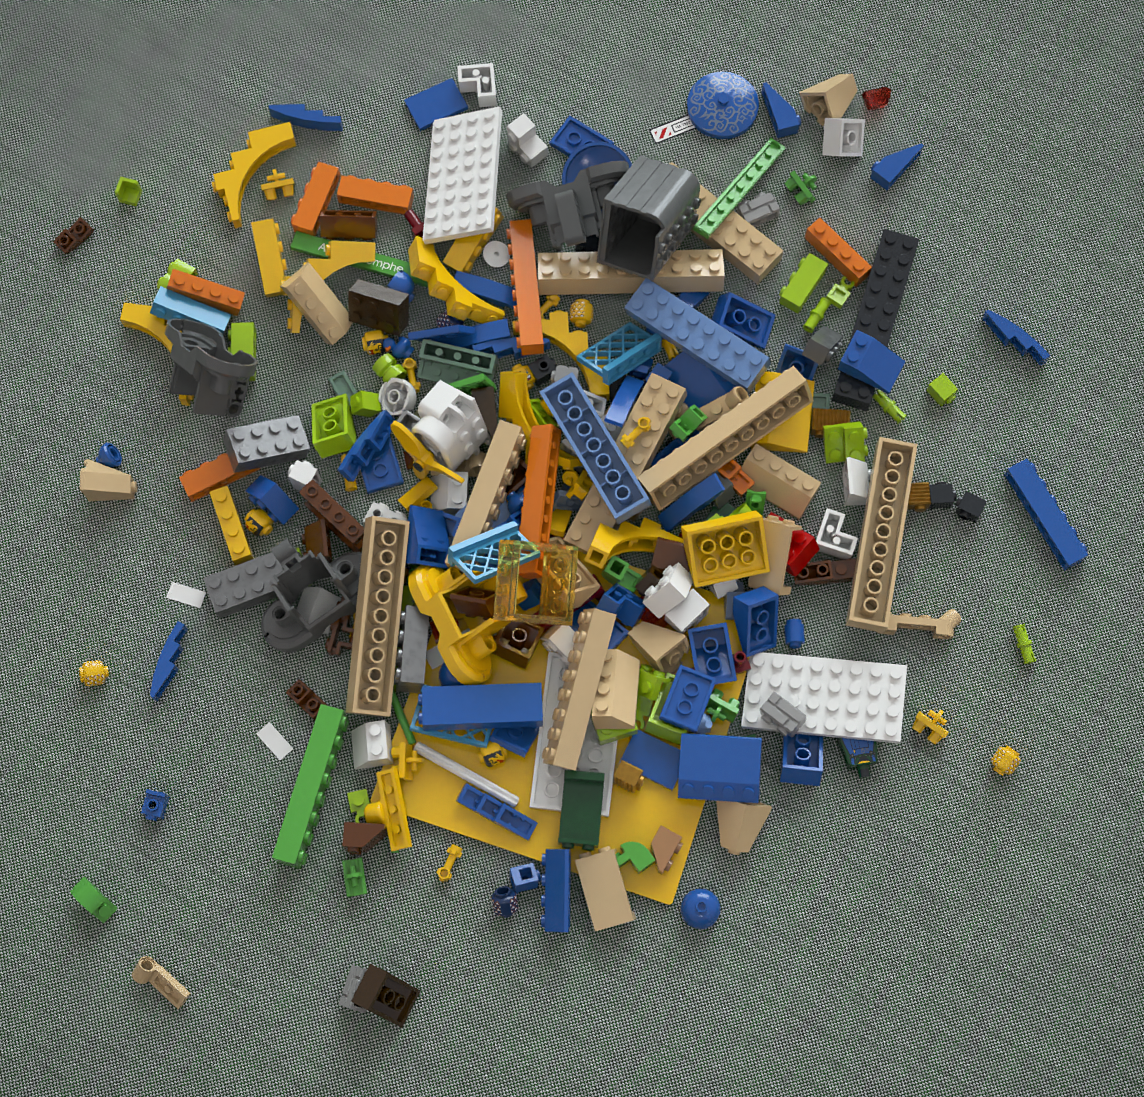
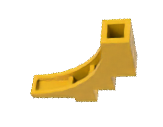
(244, 163)
(339, 255)
(442, 285)
(139, 318)
(573, 344)
(516, 408)
(628, 538)

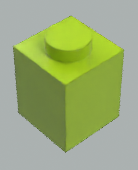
(942, 390)
(365, 404)

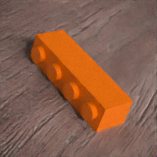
(375, 195)
(316, 198)
(838, 252)
(206, 292)
(211, 477)

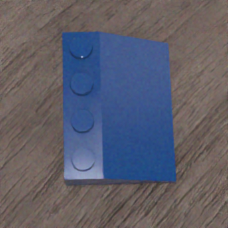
(700, 381)
(720, 768)

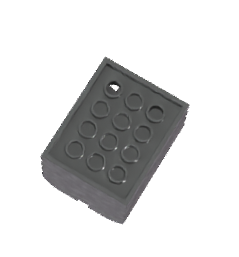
(647, 217)

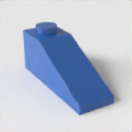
(780, 112)
(894, 165)

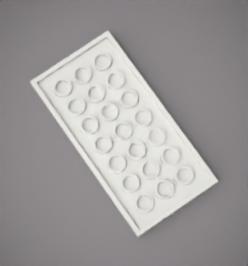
(462, 176)
(835, 695)
(548, 779)

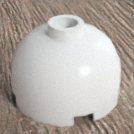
(397, 396)

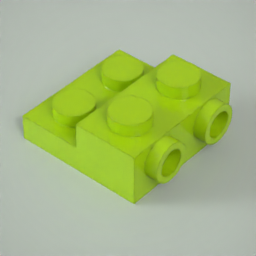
(844, 441)

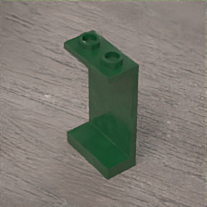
(581, 809)

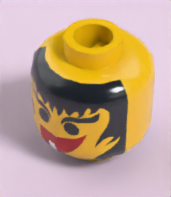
(373, 342)
(258, 522)
(492, 755)

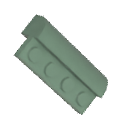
(453, 363)

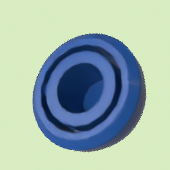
(109, 456)
(515, 502)

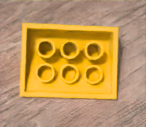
(794, 432)
(726, 548)

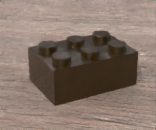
(378, 307)

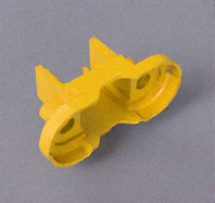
(467, 653)

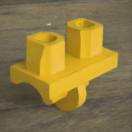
(270, 188)
(579, 484)
(938, 732)
(407, 760)

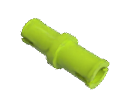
(816, 315)
(889, 406)
(1024, 644)

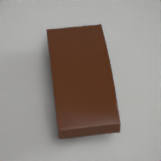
(75, 236)
(305, 698)

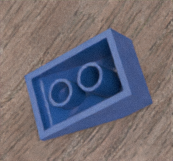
(744, 319)
(871, 362)
(756, 619)
(712, 652)
(802, 759)

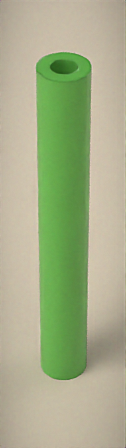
(402, 719)

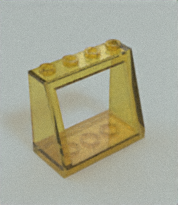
(556, 585)

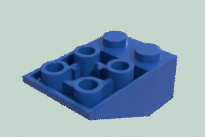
(427, 537)

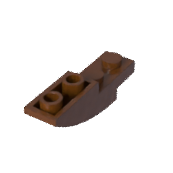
(826, 572)

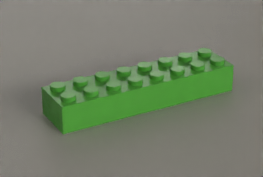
(310, 787)

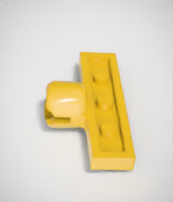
(390, 810)

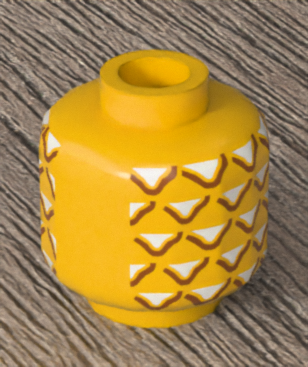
(581, 313)
(93, 673)
(1005, 760)

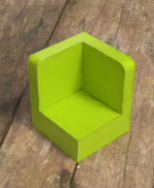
(128, 191)

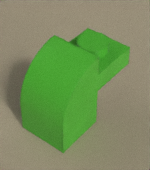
(688, 423)
(617, 571)
(637, 855)
(93, 900)

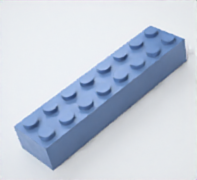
(697, 335)
(595, 448)

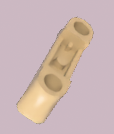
(721, 406)
(942, 628)

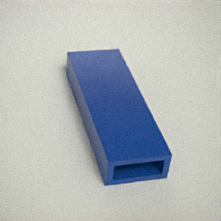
(481, 706)

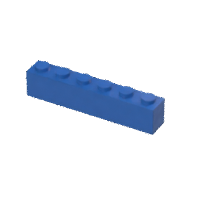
(1046, 514)

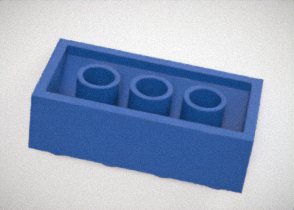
(557, 890)

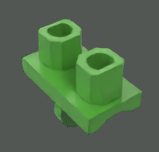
(795, 182)
(756, 500)
(720, 708)
(354, 877)

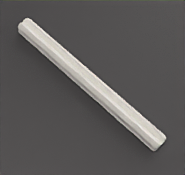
(466, 774)

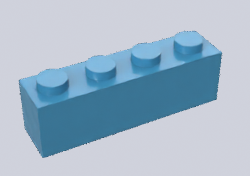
(177, 306)

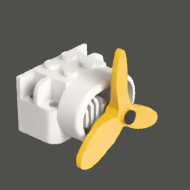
(444, 432)

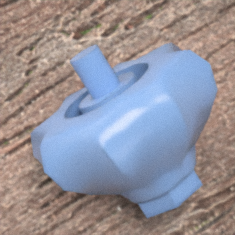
(705, 724)

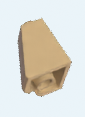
(829, 97)
(105, 483)
(660, 646)
(740, 824)

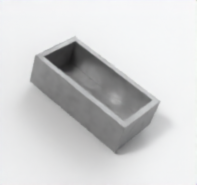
(266, 443)
(243, 585)
(412, 650)

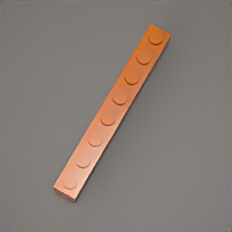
(526, 287)
(539, 493)

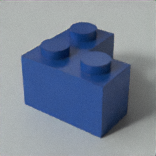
(271, 497)
(623, 603)

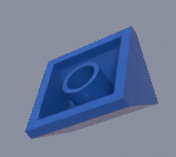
(793, 356)

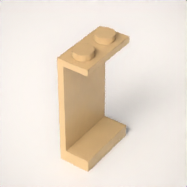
(778, 541)
(604, 889)

